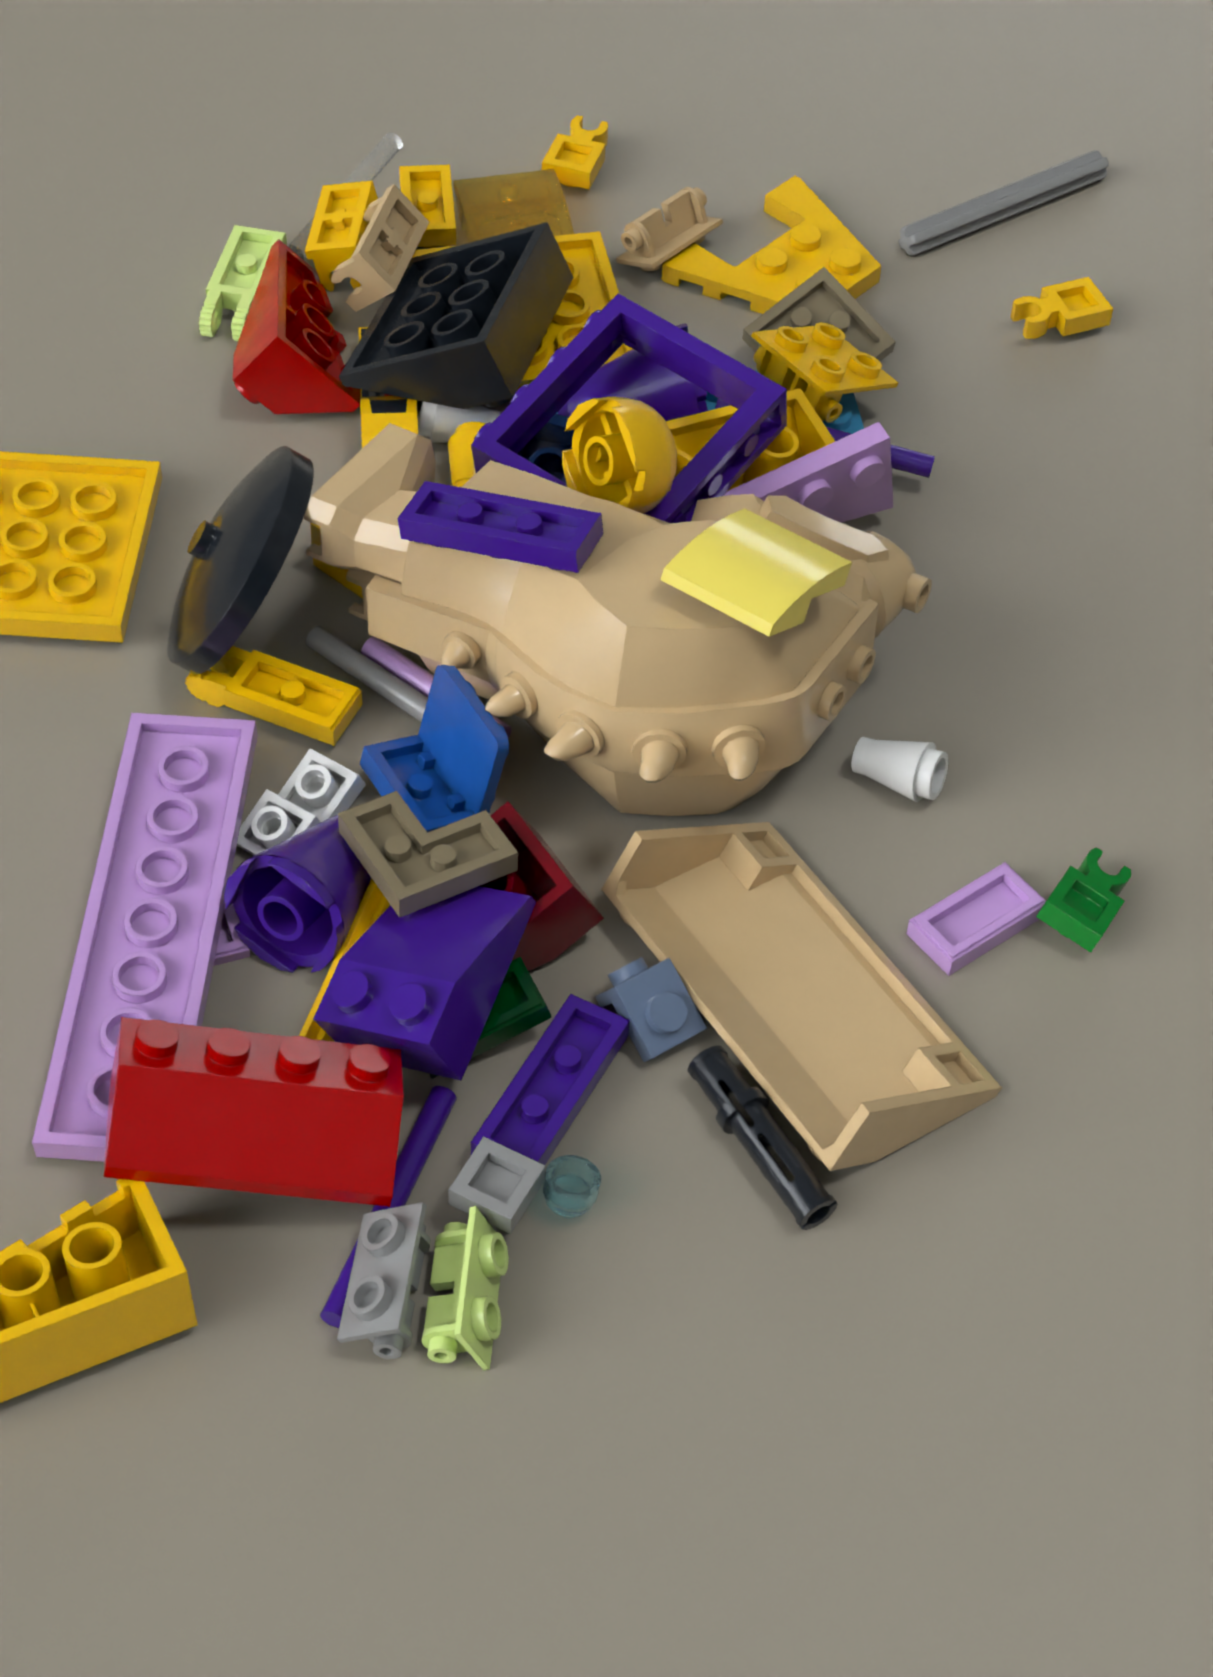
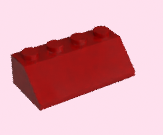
(254, 1112)

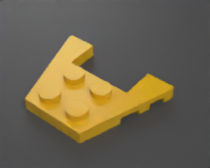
(780, 267)

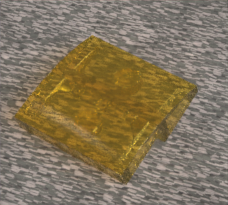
(511, 203)

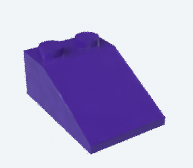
(427, 979)

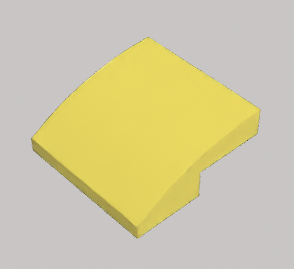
(756, 571)

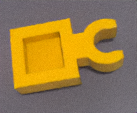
(577, 156)
(1068, 306)

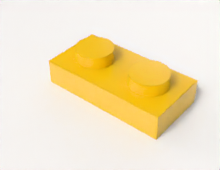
(432, 194)

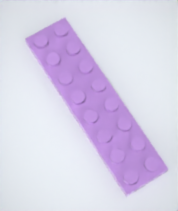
(149, 911)

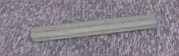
(1003, 203)

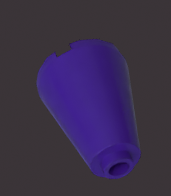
(642, 380)
(298, 898)

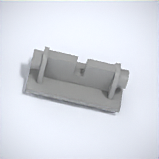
(381, 1279)

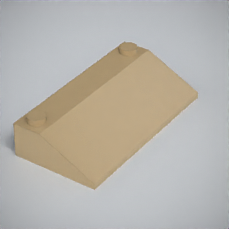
(797, 989)

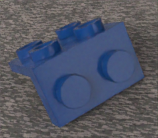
(451, 762)

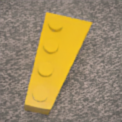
(90, 1291)

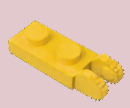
(279, 693)

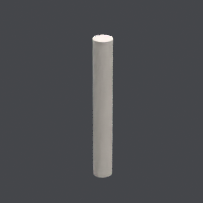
(367, 671)

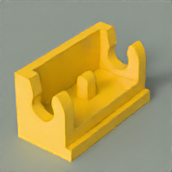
(338, 227)

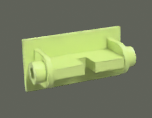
(470, 1262)

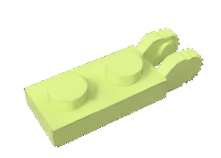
(236, 278)

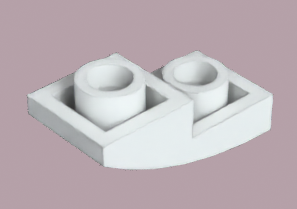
(310, 796)

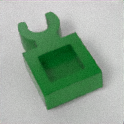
(1085, 901)

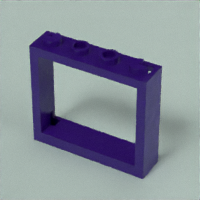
(713, 469)

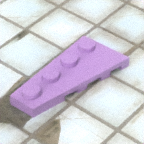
(836, 480)

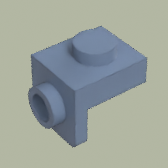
(655, 1004)

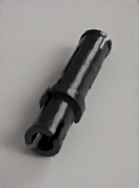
(718, 1079)

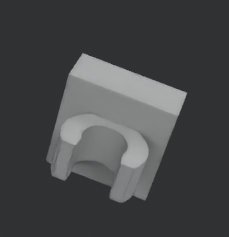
(498, 1184)

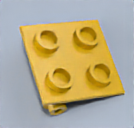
(819, 364)

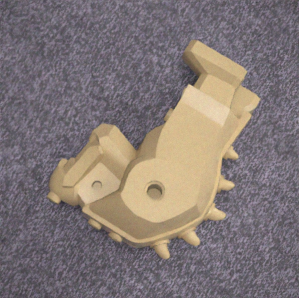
(609, 664)

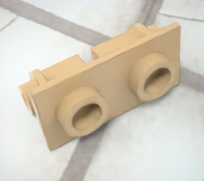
(654, 241)

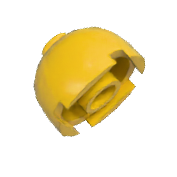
(620, 453)

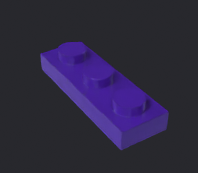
(501, 526)
(555, 1080)

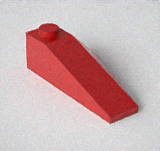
(288, 345)

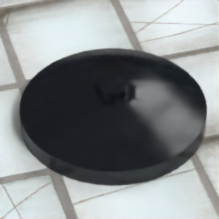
(238, 559)

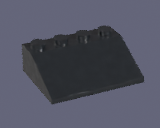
(464, 321)

